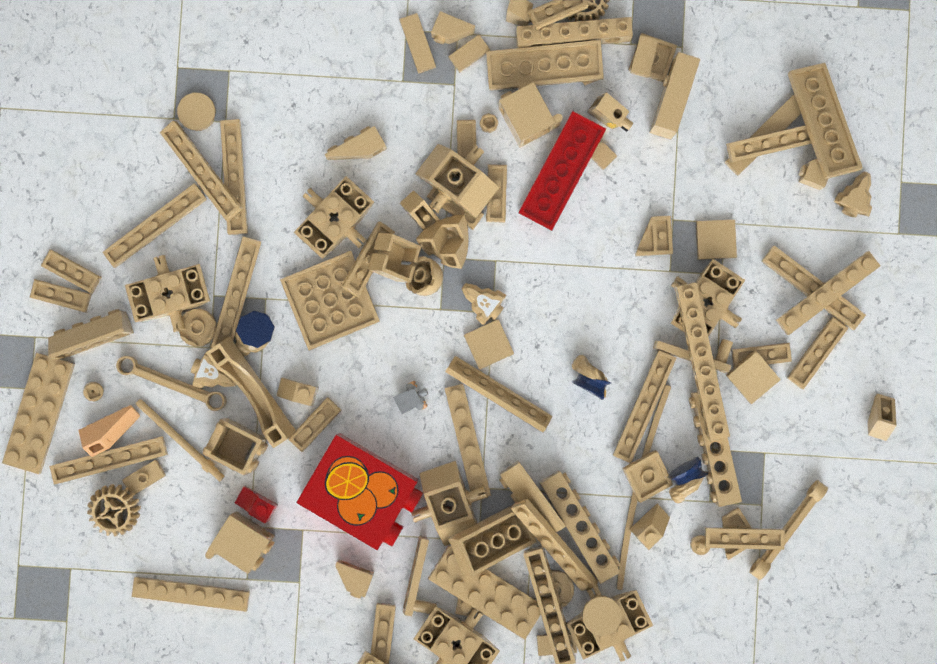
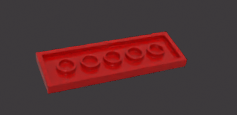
(562, 171)

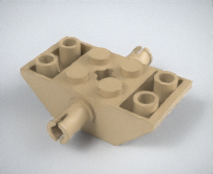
(469, 192)
(349, 204)
(719, 287)
(150, 299)
(446, 484)
(634, 620)
(443, 628)

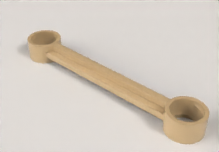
(171, 383)
(814, 495)

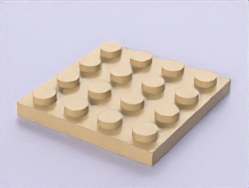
(323, 306)

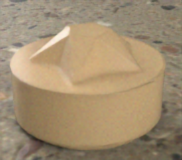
(93, 391)
(698, 545)

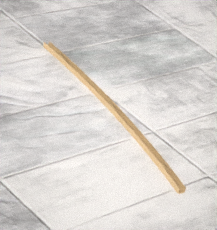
(629, 522)

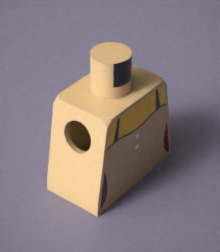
(605, 107)

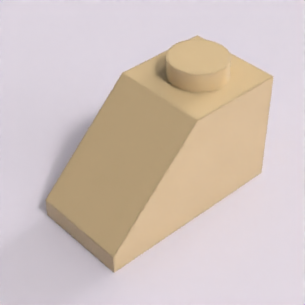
(518, 12)
(450, 29)
(812, 175)
(419, 210)
(297, 392)
(882, 417)
(651, 526)
(354, 578)

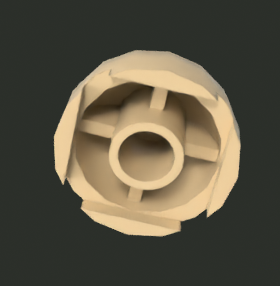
(426, 277)

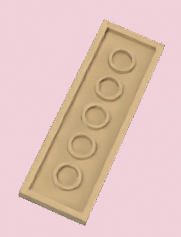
(545, 65)
(824, 120)
(38, 413)
(487, 594)

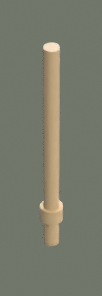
(207, 465)

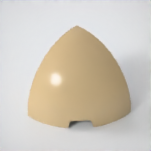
(447, 240)

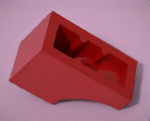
(256, 504)

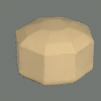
(488, 123)

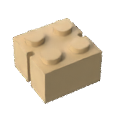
(389, 255)

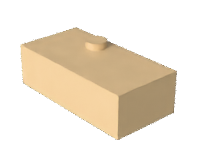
(674, 95)
(490, 542)

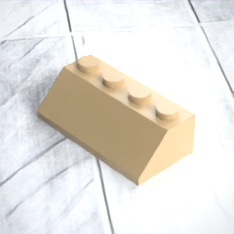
(89, 335)
(524, 488)

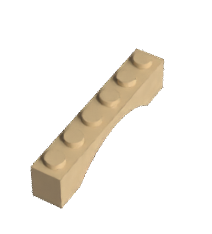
(232, 363)

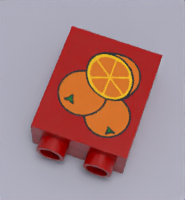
(360, 492)

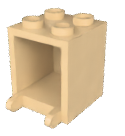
(527, 114)
(231, 445)
(241, 543)

